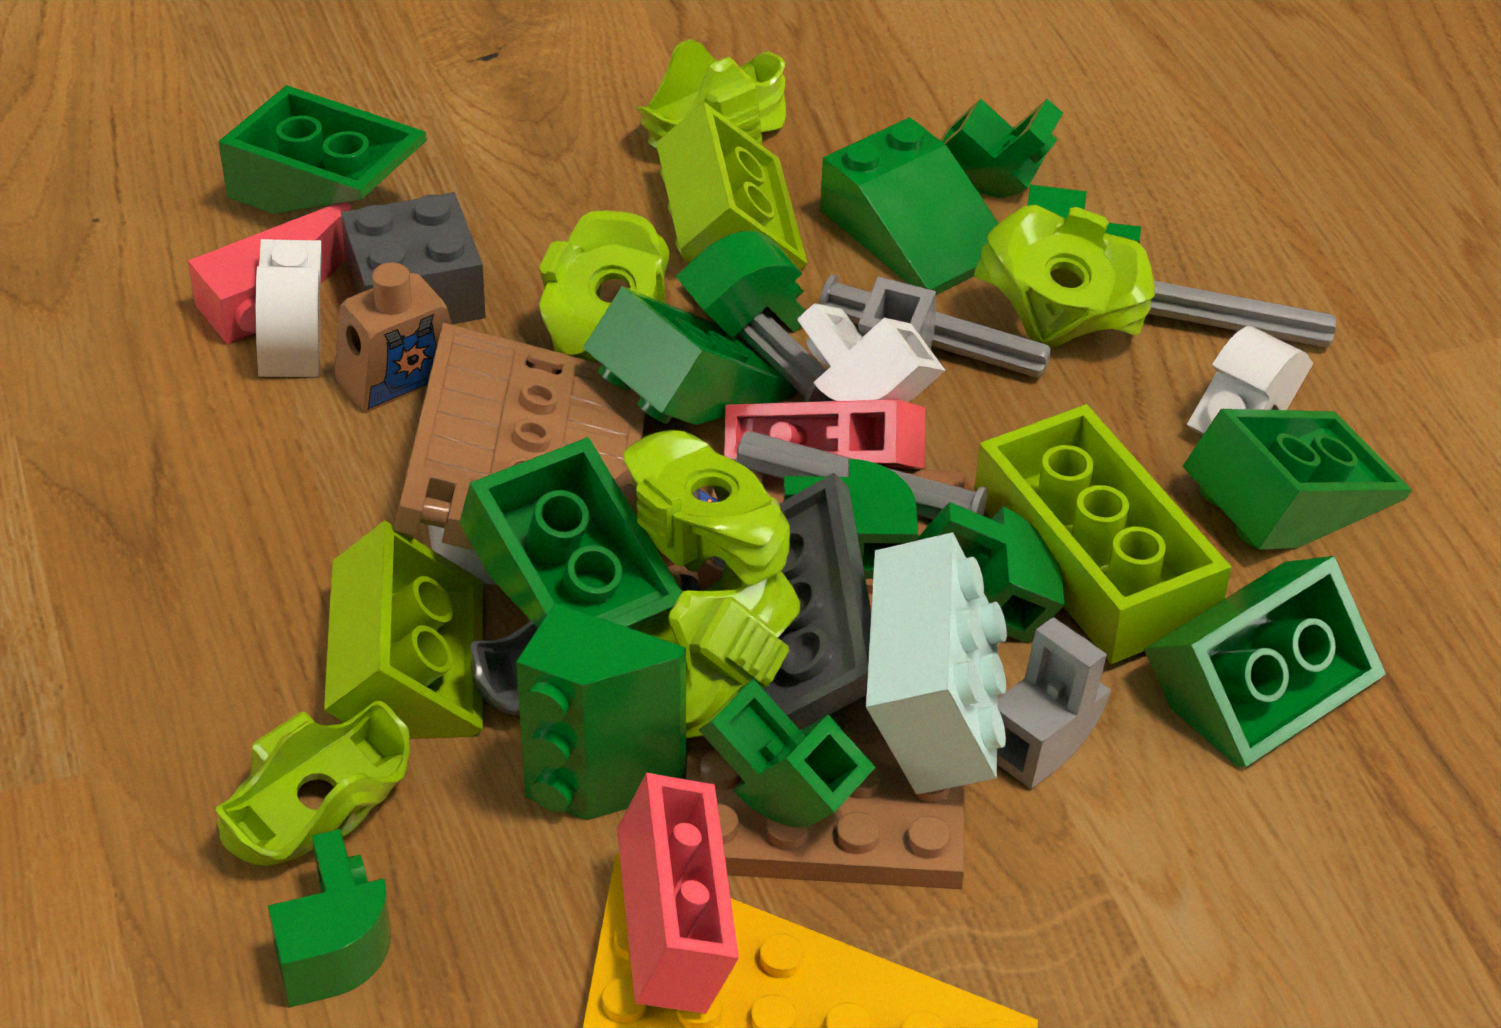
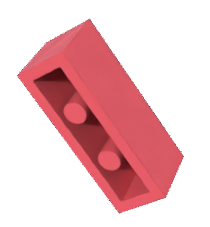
(676, 894)

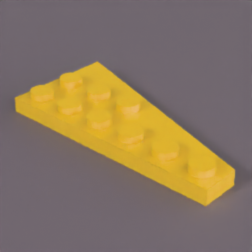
(787, 981)

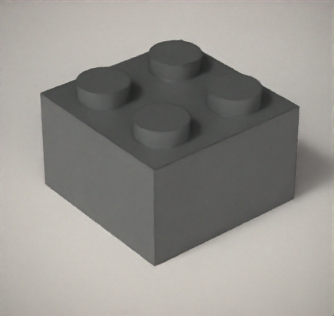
(428, 239)

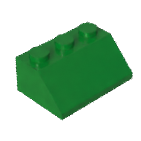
(1267, 659)
(598, 712)

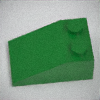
(311, 152)
(908, 205)
(679, 361)
(1290, 475)
(567, 538)

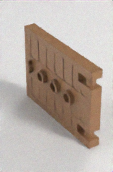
(499, 406)

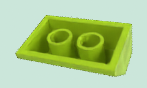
(724, 185)
(404, 635)

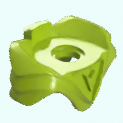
(744, 95)
(599, 249)
(1067, 274)
(740, 528)
(728, 638)
(359, 758)

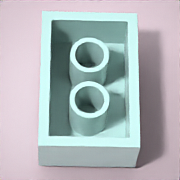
(936, 664)

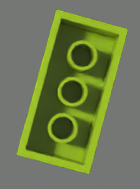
(1121, 543)

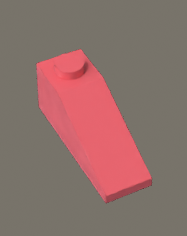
(227, 276)
(867, 430)

